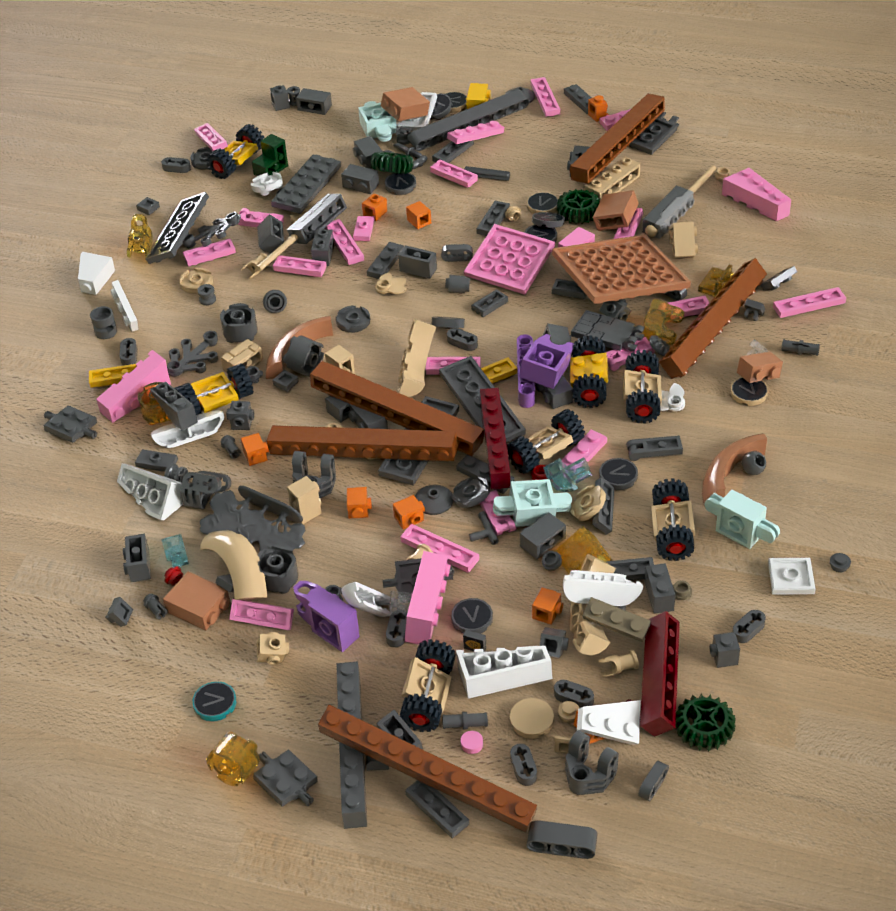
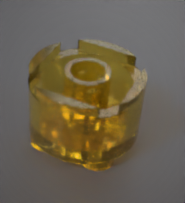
(150, 408)
(233, 759)

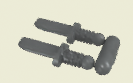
(411, 151)

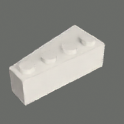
(502, 669)

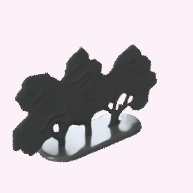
(252, 522)

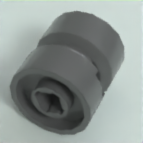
(103, 322)

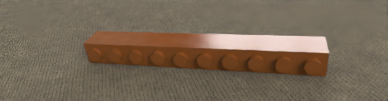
(617, 138)
(713, 319)
(393, 405)
(363, 442)
(427, 768)

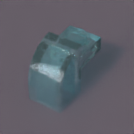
(565, 477)

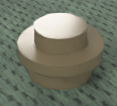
(682, 590)

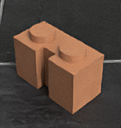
(760, 365)

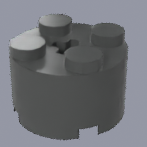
(239, 323)
(303, 355)
(278, 568)

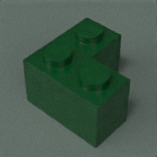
(272, 158)

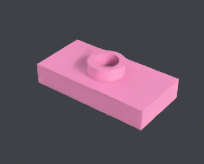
(363, 228)

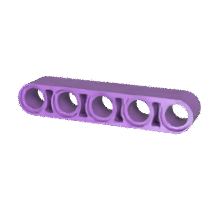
(526, 388)

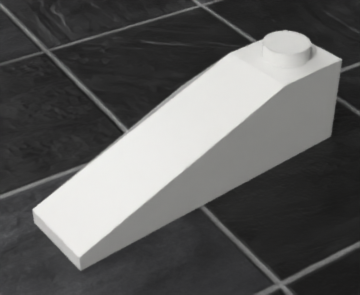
(154, 492)

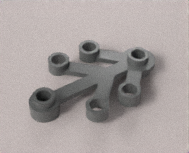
(218, 228)
(177, 367)

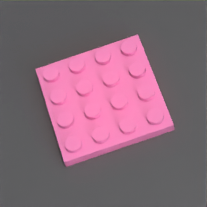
(509, 259)

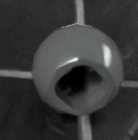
(753, 463)

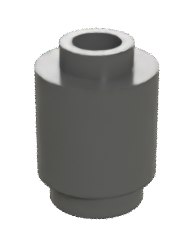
(457, 284)

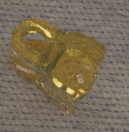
(140, 237)
(659, 314)

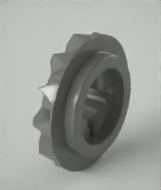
(659, 345)

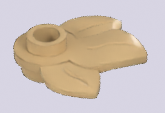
(388, 284)

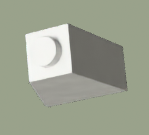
(94, 272)

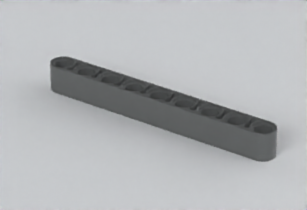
(480, 114)

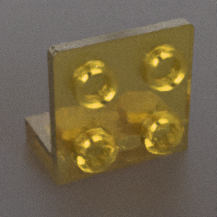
(578, 546)

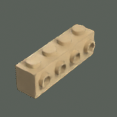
(615, 177)

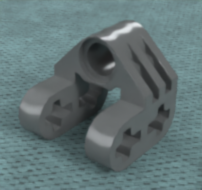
(327, 467)
(204, 483)
(575, 768)

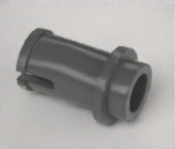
(228, 443)
(152, 602)

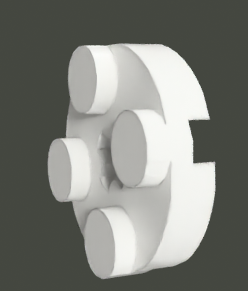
(264, 183)

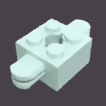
(377, 121)
(530, 501)
(741, 519)

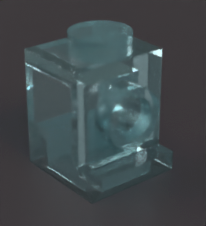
(175, 550)

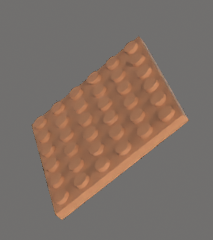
(620, 268)

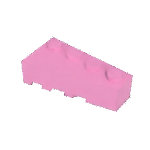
(757, 194)
(123, 397)
(426, 597)

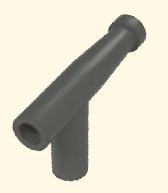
(488, 532)

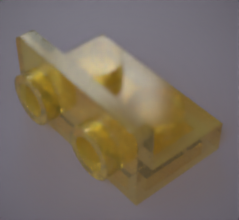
(715, 280)

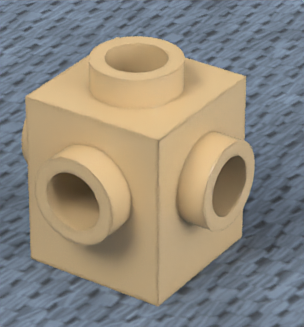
(272, 648)

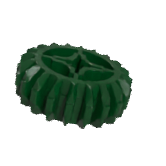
(391, 162)
(578, 206)
(704, 730)

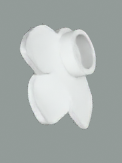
(673, 399)

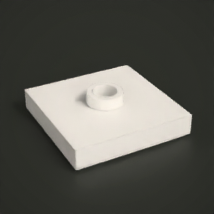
(791, 576)

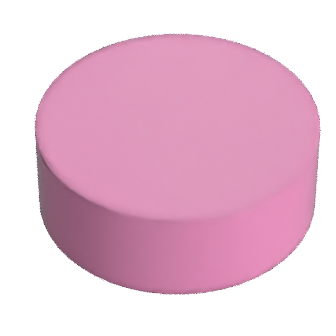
(471, 742)

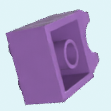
(546, 361)
(328, 615)

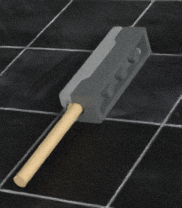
(672, 207)
(305, 227)

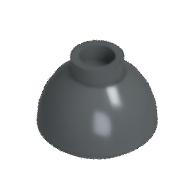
(274, 301)

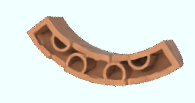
(311, 329)
(725, 462)

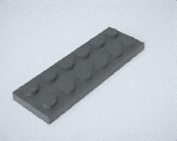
(306, 184)
(177, 228)
(465, 381)
(409, 470)

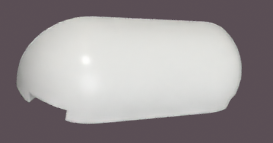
(171, 436)
(605, 587)
(366, 599)

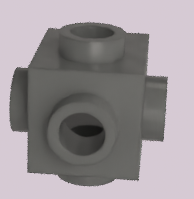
(616, 309)
(240, 415)

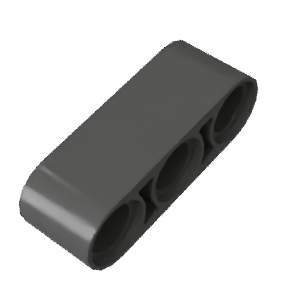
(562, 839)

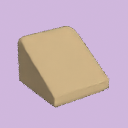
(562, 744)

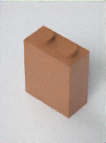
(405, 104)
(615, 210)
(197, 601)

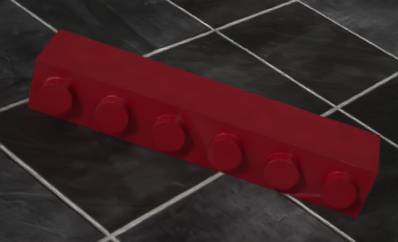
(495, 438)
(660, 675)

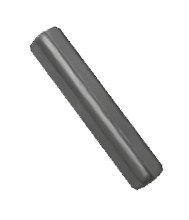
(489, 173)

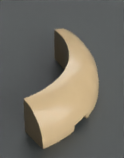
(415, 358)
(241, 561)
(588, 636)

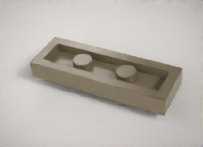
(616, 619)

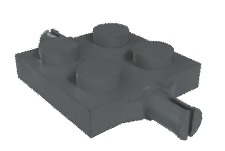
(70, 424)
(406, 575)
(285, 778)

